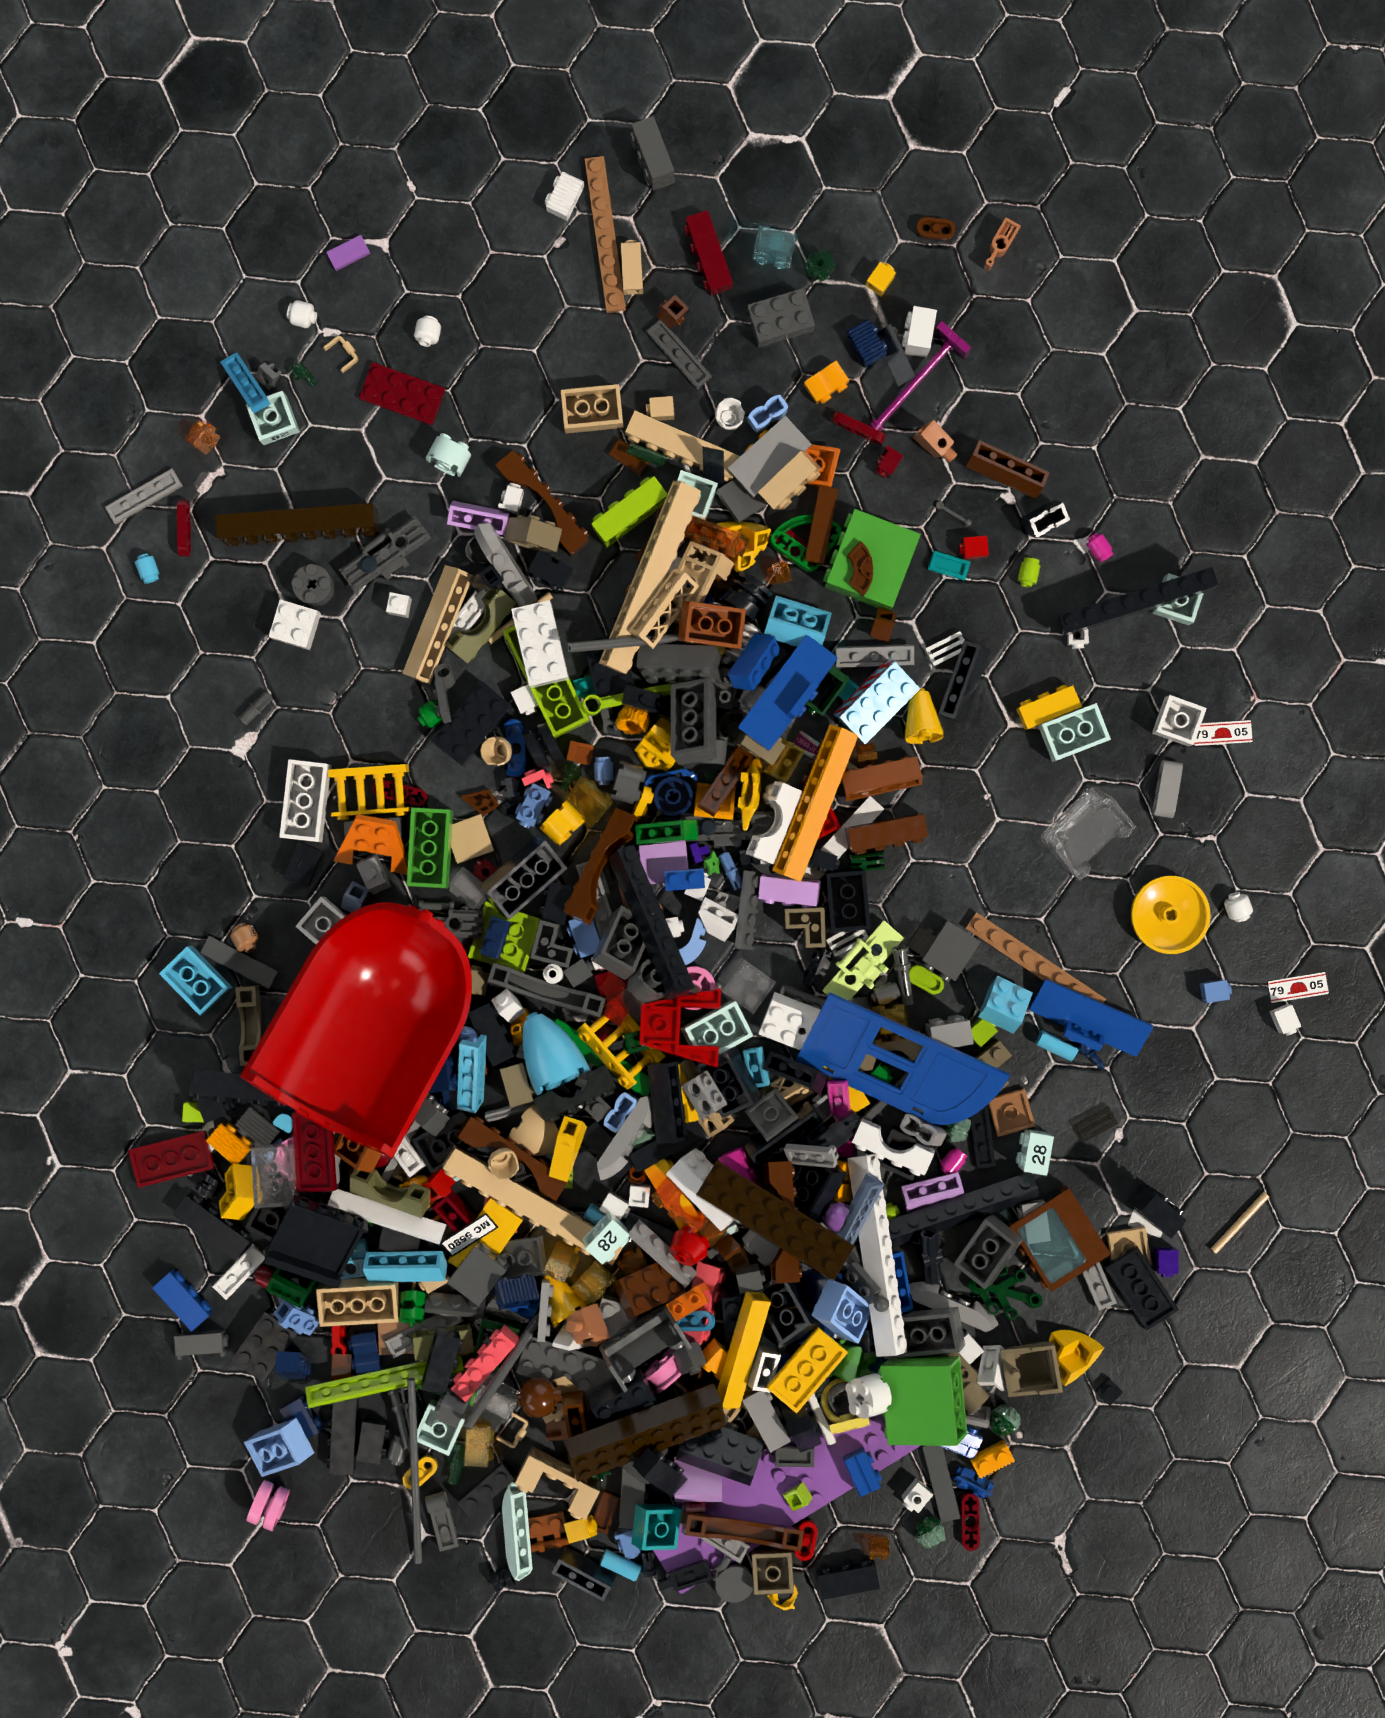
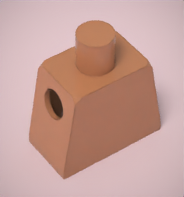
(930, 435)
(588, 1326)

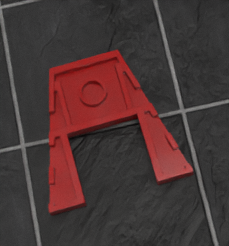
(662, 1026)

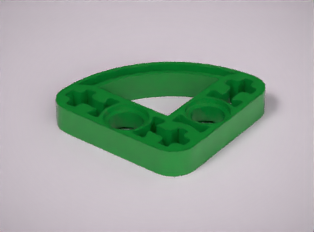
(799, 560)

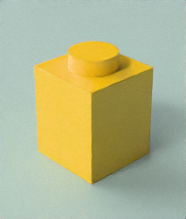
(881, 278)
(580, 1529)

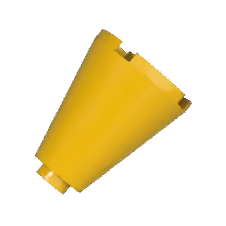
(922, 720)
(563, 1301)

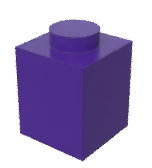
(1166, 1261)

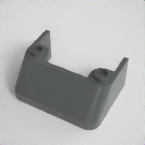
(640, 1342)

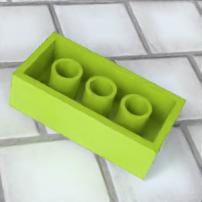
(630, 511)

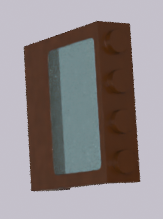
(1059, 1240)

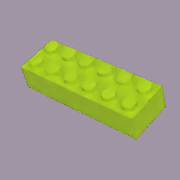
(556, 700)

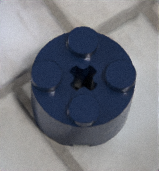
(679, 787)

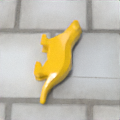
(750, 791)

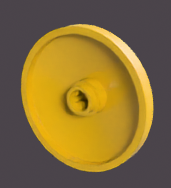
(1170, 914)

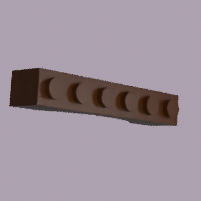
(516, 472)
(583, 901)
(478, 1135)
(779, 1180)
(742, 1530)

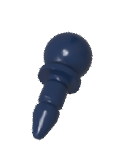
(1091, 1053)

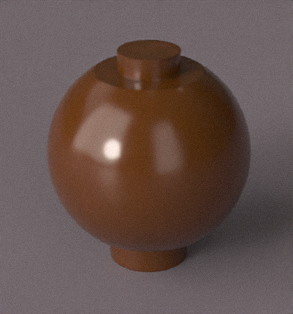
(539, 1397)

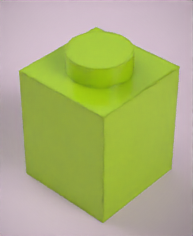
(982, 1031)

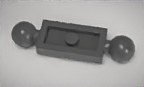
(865, 1285)

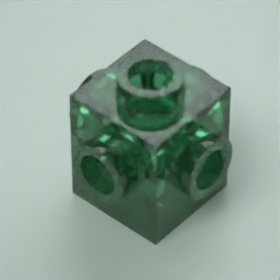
(820, 265)

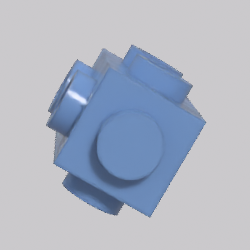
(531, 810)
(299, 1319)

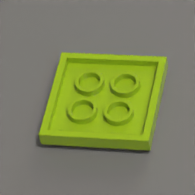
(517, 943)

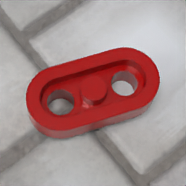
(809, 1540)

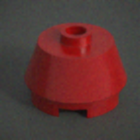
(688, 1246)

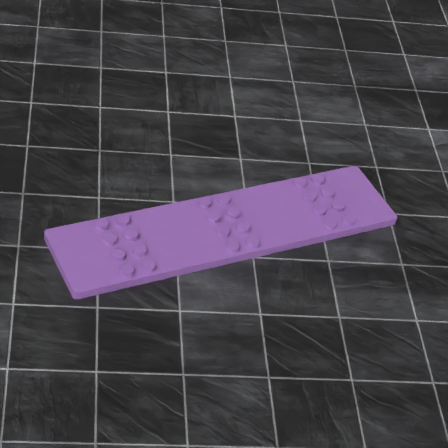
(764, 1497)

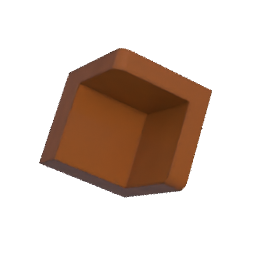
(580, 753)
(556, 1430)

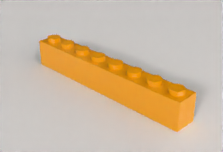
(815, 802)

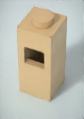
(631, 267)

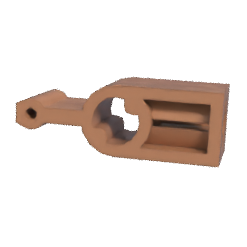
(1002, 239)

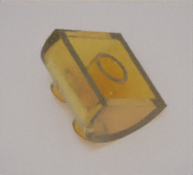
(589, 801)

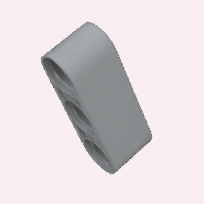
(1167, 789)

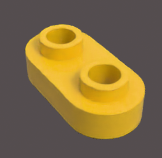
(640, 806)
(424, 1472)

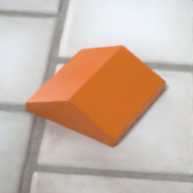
(827, 459)

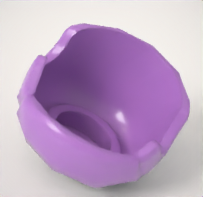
(835, 1216)

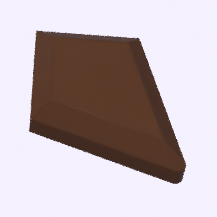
(481, 801)

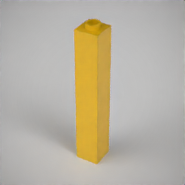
(743, 1349)

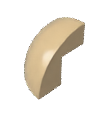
(535, 1133)

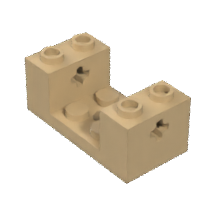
(702, 566)
(540, 1462)

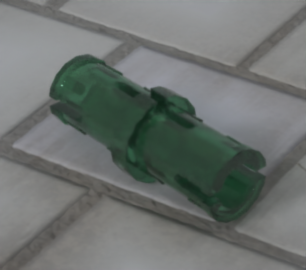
(646, 454)
(456, 1463)

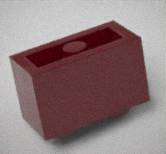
(454, 1211)

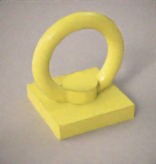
(842, 1423)

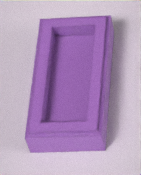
(348, 252)

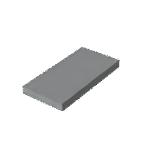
(768, 456)

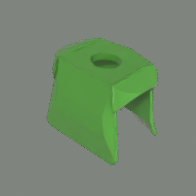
(854, 1363)

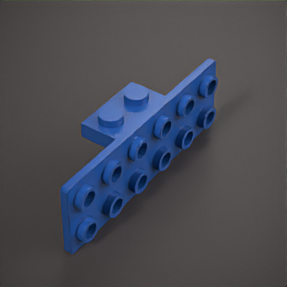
(788, 693)
(1090, 1020)

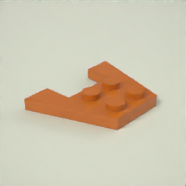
(375, 837)

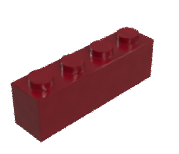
(709, 253)

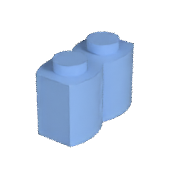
(772, 411)
(622, 1109)

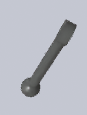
(939, 505)

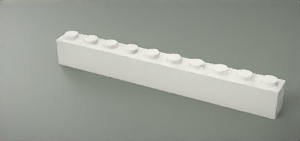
(879, 1263)

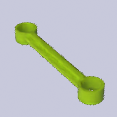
(616, 700)

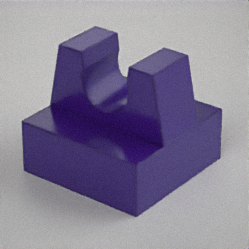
(696, 853)

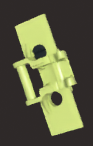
(868, 966)

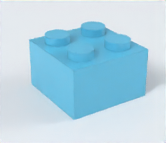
(1005, 1004)

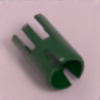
(860, 862)

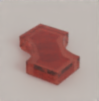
(613, 990)

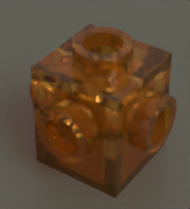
(203, 437)

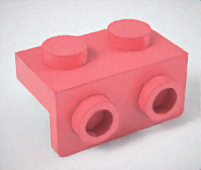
(533, 776)

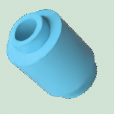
(147, 568)

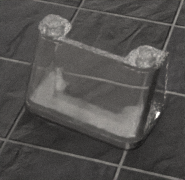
(1086, 830)

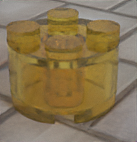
(896, 1013)
(592, 1283)

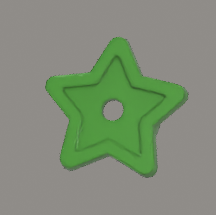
(711, 863)

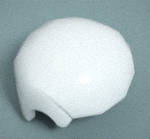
(729, 414)

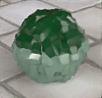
(957, 1131)
(1004, 1420)
(929, 1532)

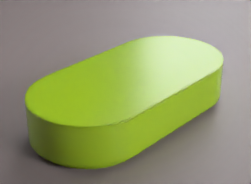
(926, 979)

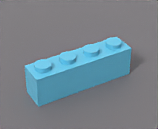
(405, 1266)

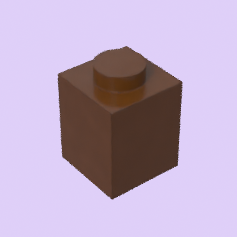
(883, 624)

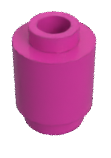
(1099, 547)
(953, 1161)

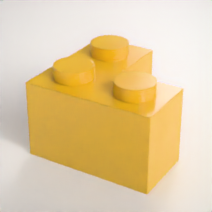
(239, 1195)

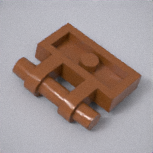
(546, 1525)

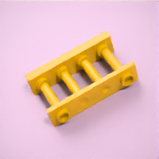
(359, 775)
(624, 1077)

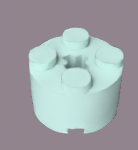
(449, 455)

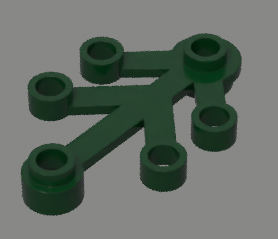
(1002, 1292)

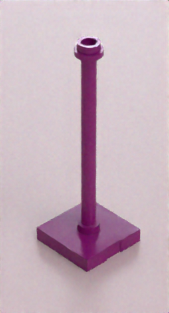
(951, 342)

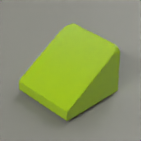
(191, 1112)
(798, 1496)

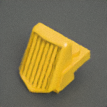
(655, 747)

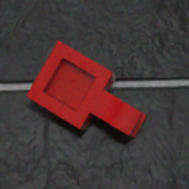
(338, 1333)

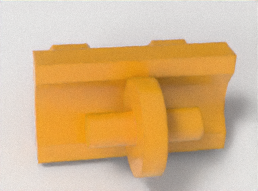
(517, 1028)

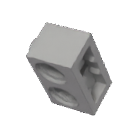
(704, 1095)

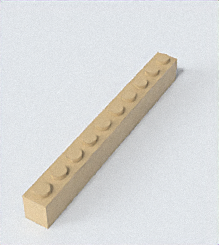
(652, 569)
(520, 1198)

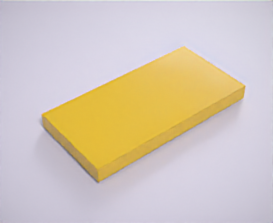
(497, 1239)
(807, 1369)

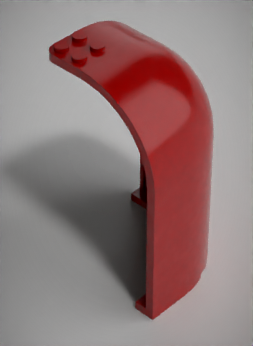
(367, 1024)

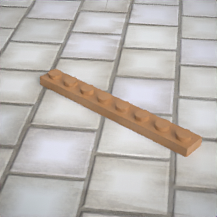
(605, 234)
(1026, 956)

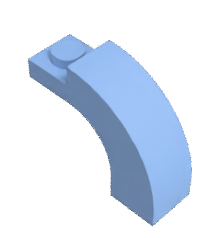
(695, 945)

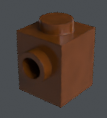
(672, 312)

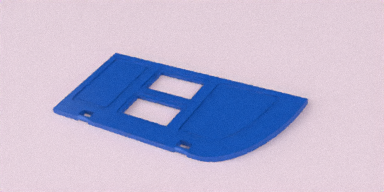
(939, 1082)

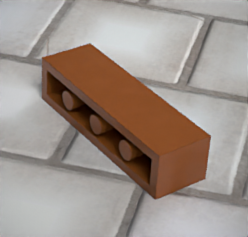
(881, 778)

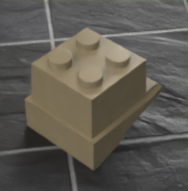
(1031, 1369)

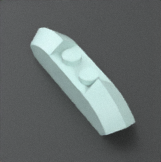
(516, 1532)

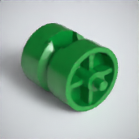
(412, 1305)

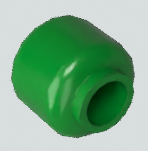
(428, 714)

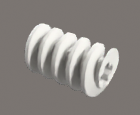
(748, 632)

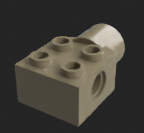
(973, 1392)

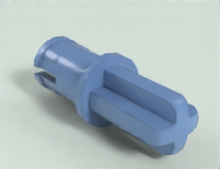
(731, 870)

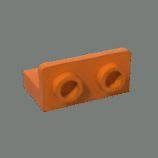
(688, 1302)

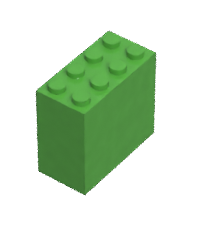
(890, 552)
(925, 1401)

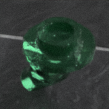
(301, 371)
(571, 772)

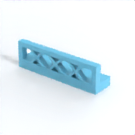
(471, 1074)

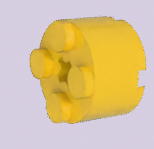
(561, 822)

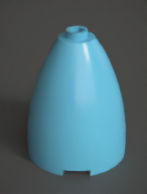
(550, 1054)

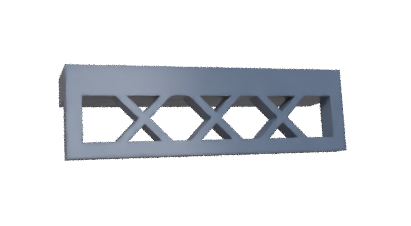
(861, 1207)

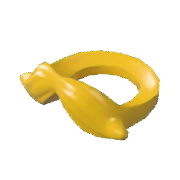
(786, 1605)

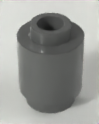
(885, 993)
(395, 1452)

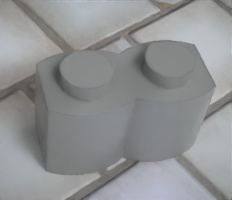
(924, 1131)

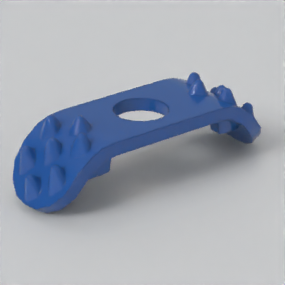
(517, 764)
(684, 771)

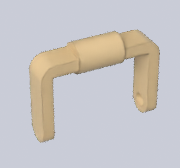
(348, 347)
(520, 1434)

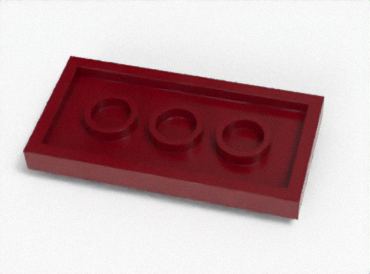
(402, 394)
(313, 1156)
(171, 1159)

